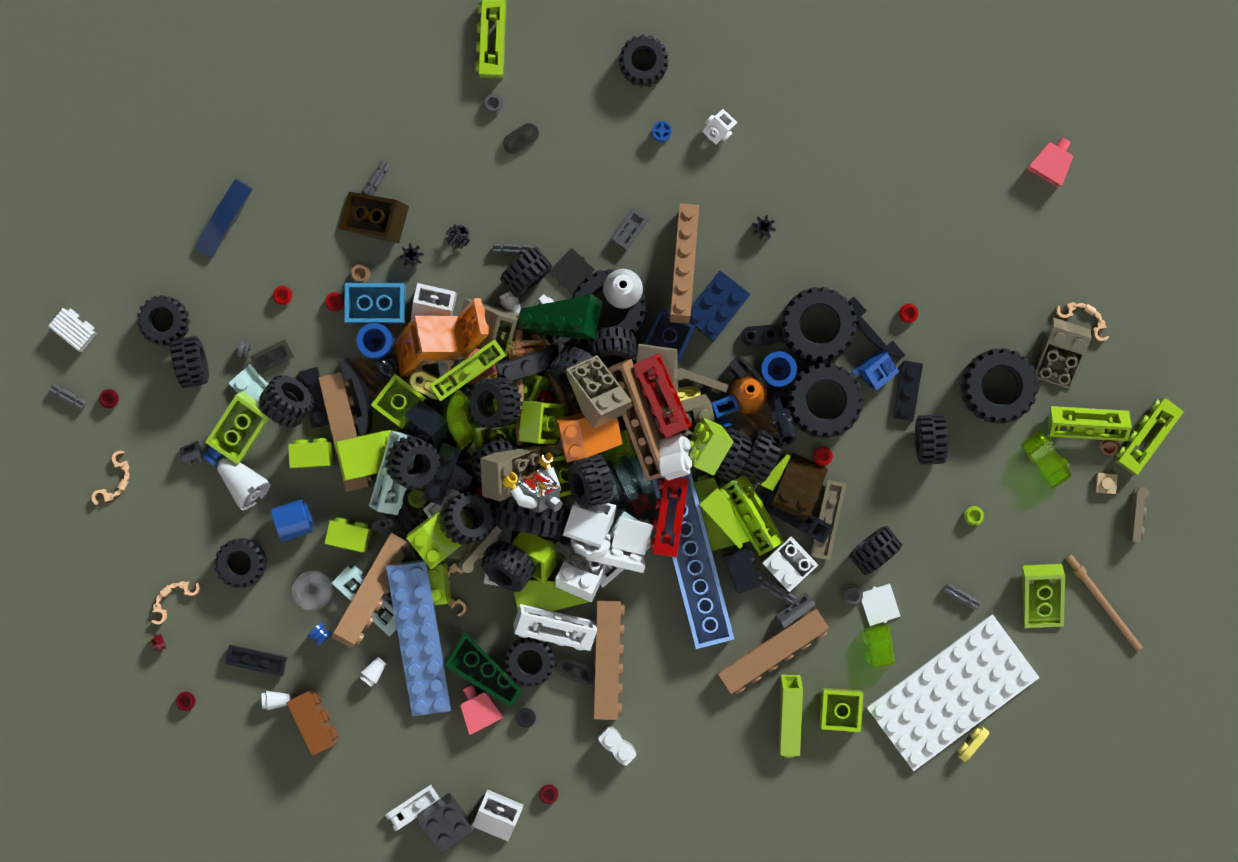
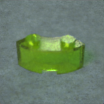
(459, 419)
(1051, 465)

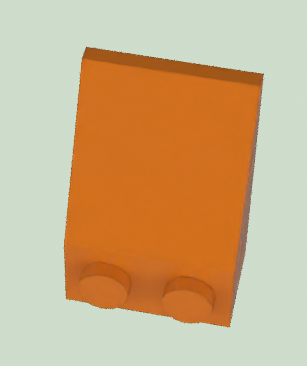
(581, 440)

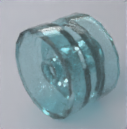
(633, 478)

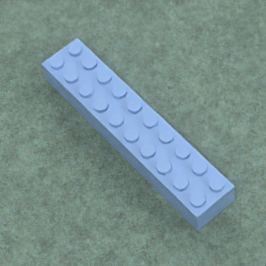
(697, 571)

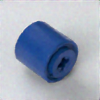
(371, 332)
(782, 360)
(292, 520)

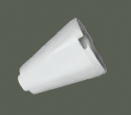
(619, 296)
(242, 483)

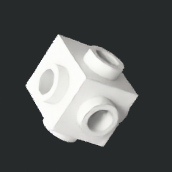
(719, 127)

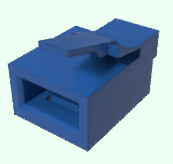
(876, 369)
(724, 407)

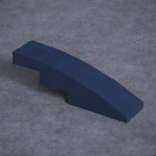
(223, 218)

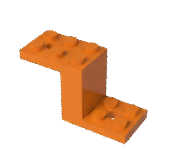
(441, 337)

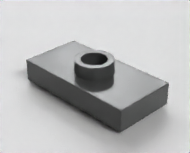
(629, 229)
(795, 610)

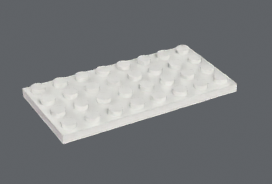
(952, 692)

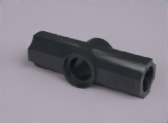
(781, 418)

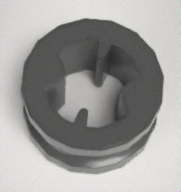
(244, 349)

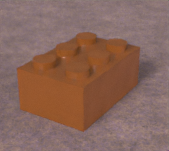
(313, 721)

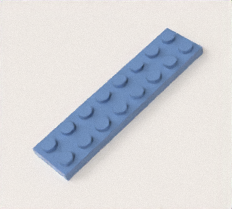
(418, 637)

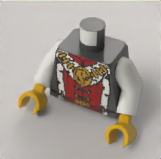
(538, 489)

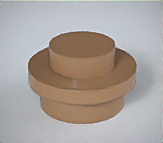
(360, 273)

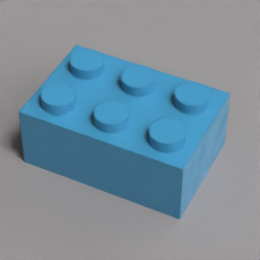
(375, 303)

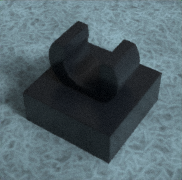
(738, 367)
(191, 452)

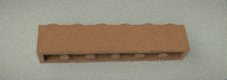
(684, 263)
(341, 418)
(639, 420)
(369, 594)
(773, 650)
(607, 659)

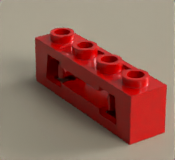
(650, 369)
(659, 523)

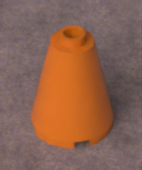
(749, 402)

